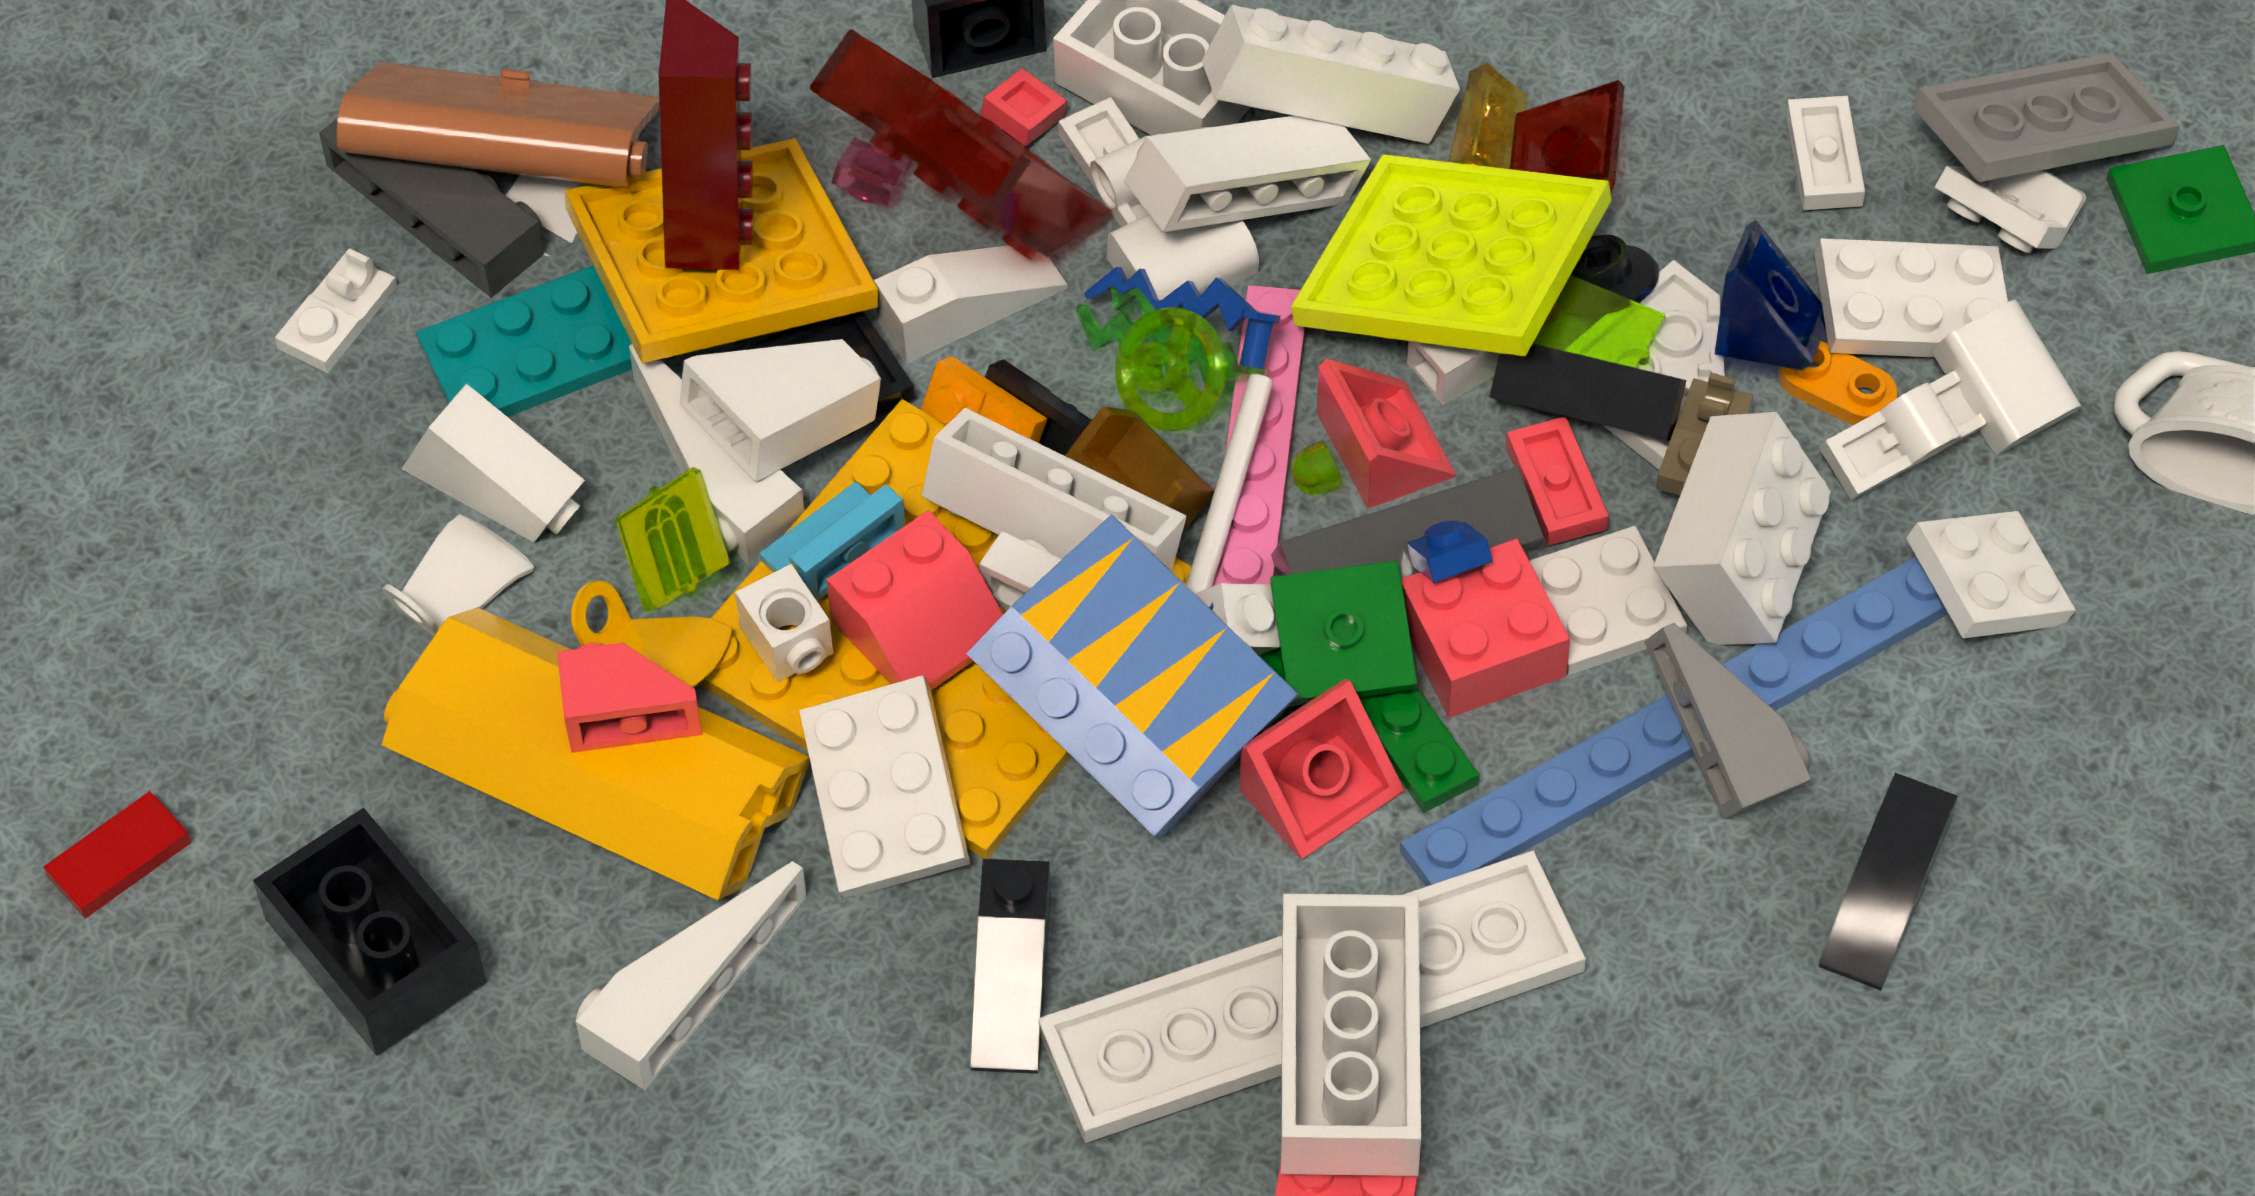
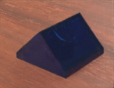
(1767, 307)

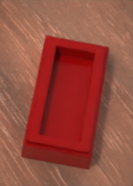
(117, 854)

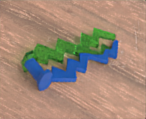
(1218, 294)

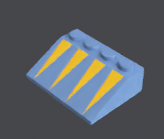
(1133, 675)

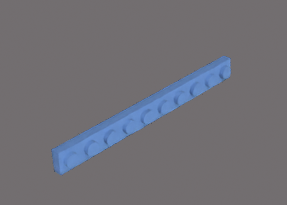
(1653, 738)

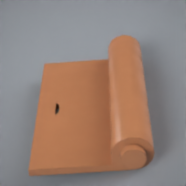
(497, 124)

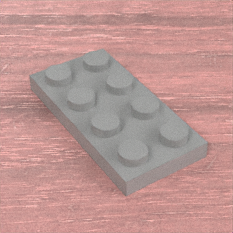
(2045, 117)

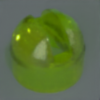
(1315, 470)

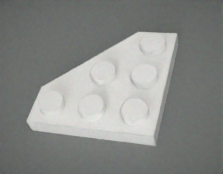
(1682, 346)

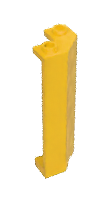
(492, 716)

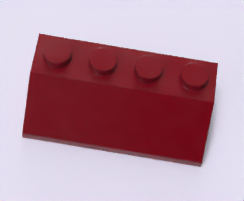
(703, 141)

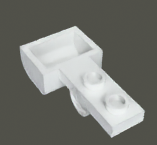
(1105, 152)
(1993, 383)

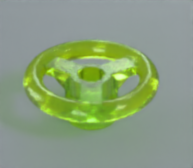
(1143, 364)

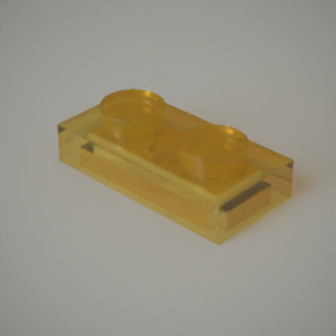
(1487, 119)

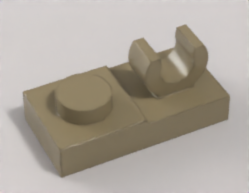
(1703, 400)

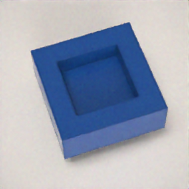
(1448, 550)

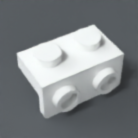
(2029, 206)

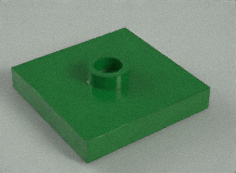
(2184, 209)
(1342, 628)

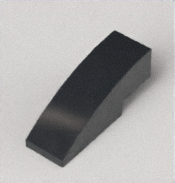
(1888, 881)

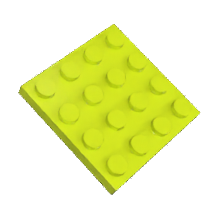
(1452, 254)

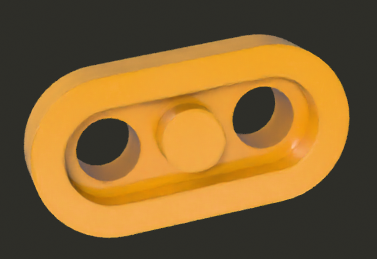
(1836, 383)

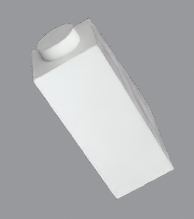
(780, 400)
(495, 467)

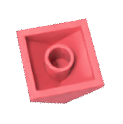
(1379, 432)
(1318, 770)

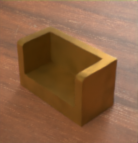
(1133, 454)

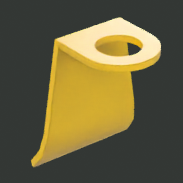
(680, 645)

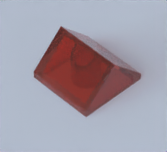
(1572, 135)

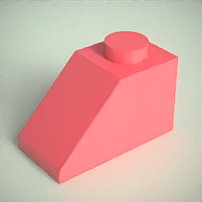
(622, 699)

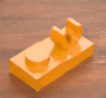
(959, 386)

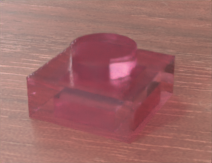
(869, 172)

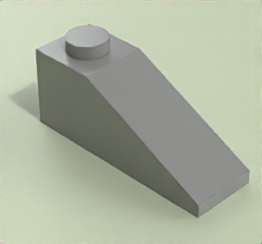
(1732, 732)

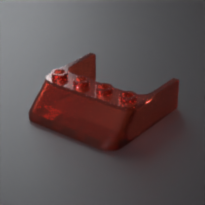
(958, 149)

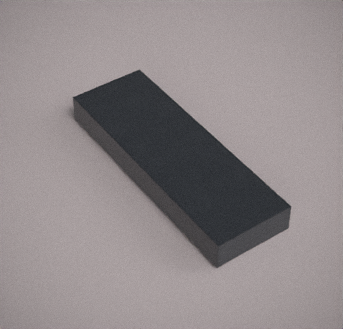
(1590, 390)

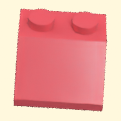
(914, 603)

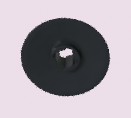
(1617, 267)

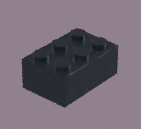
(370, 931)

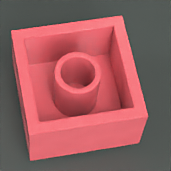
(1485, 631)

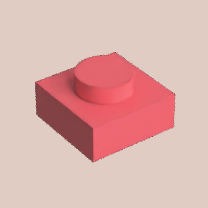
(1024, 107)

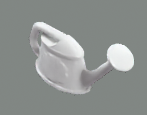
(2202, 433)

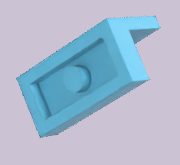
(836, 535)

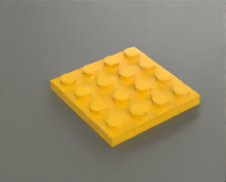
(790, 276)

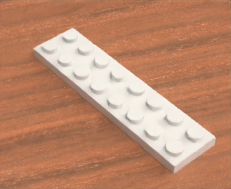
(1222, 1019)

